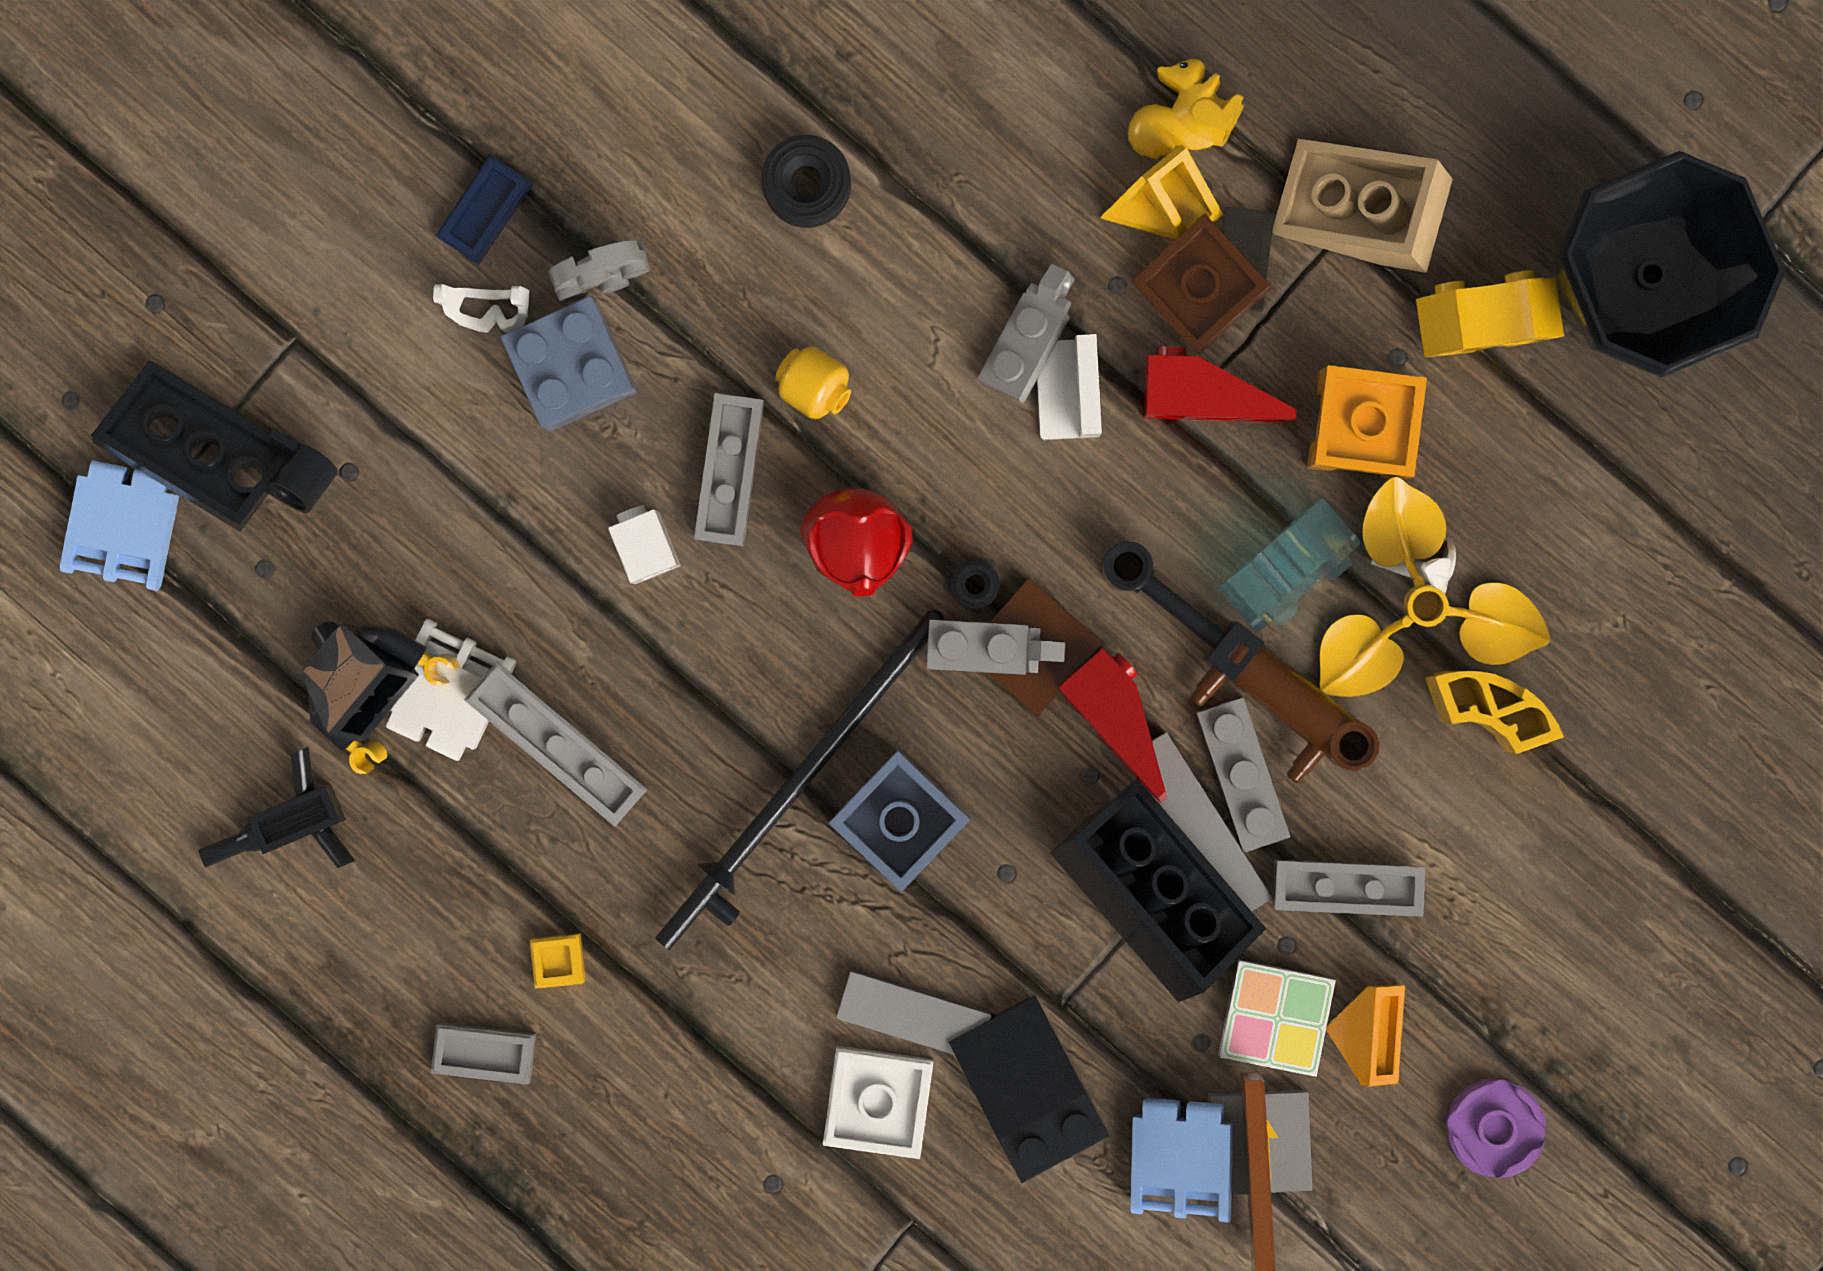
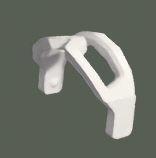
(452, 298)

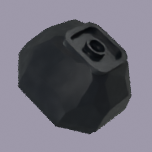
(1708, 256)

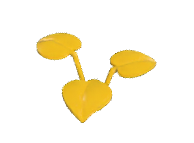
(1405, 527)

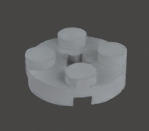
(604, 267)

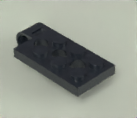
(288, 469)

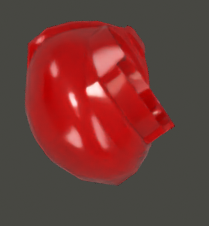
(856, 538)

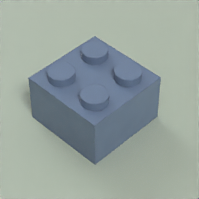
(569, 364)
(899, 820)

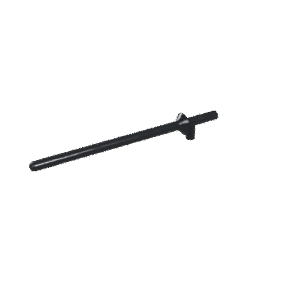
(721, 873)

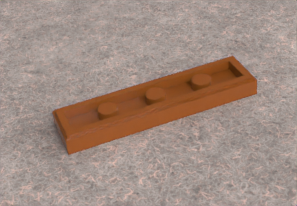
(1257, 1171)

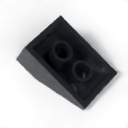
(1029, 1089)

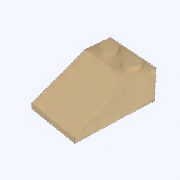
(1364, 203)

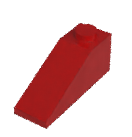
(1198, 390)
(1112, 706)

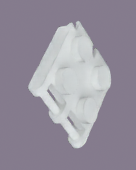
(443, 707)

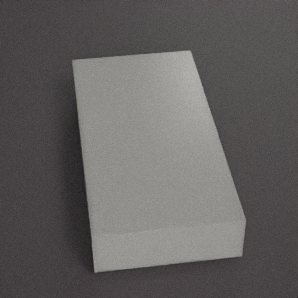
(483, 1053)

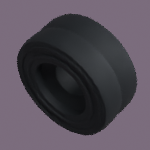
(801, 153)

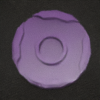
(1495, 1128)

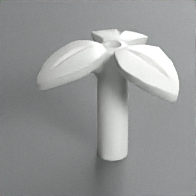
(1435, 571)

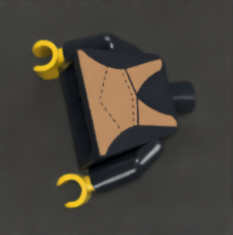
(359, 680)

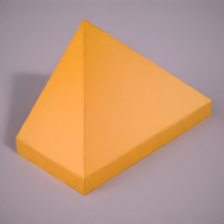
(1371, 1034)

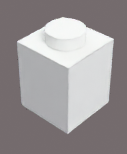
(643, 544)

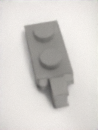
(1029, 336)
(989, 647)

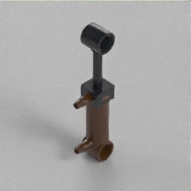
(1257, 671)

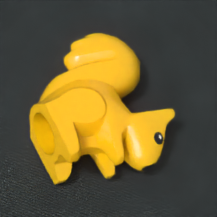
(1196, 118)

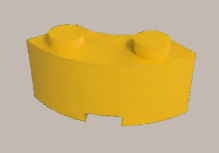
(1489, 316)
(1497, 705)

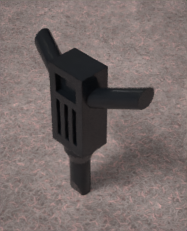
(303, 816)

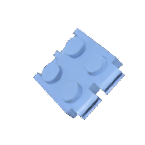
(119, 525)
(1182, 1158)

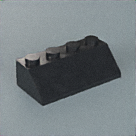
(1158, 891)

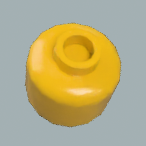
(813, 382)

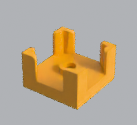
(1368, 422)

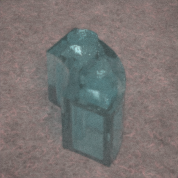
(1290, 565)

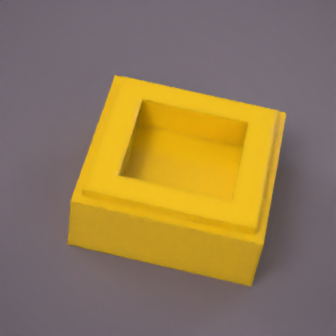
(557, 960)

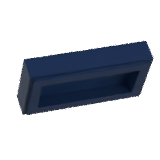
(484, 209)

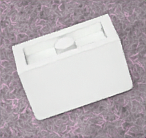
(1070, 391)

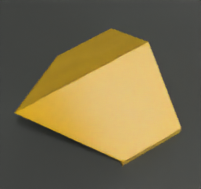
(1166, 198)

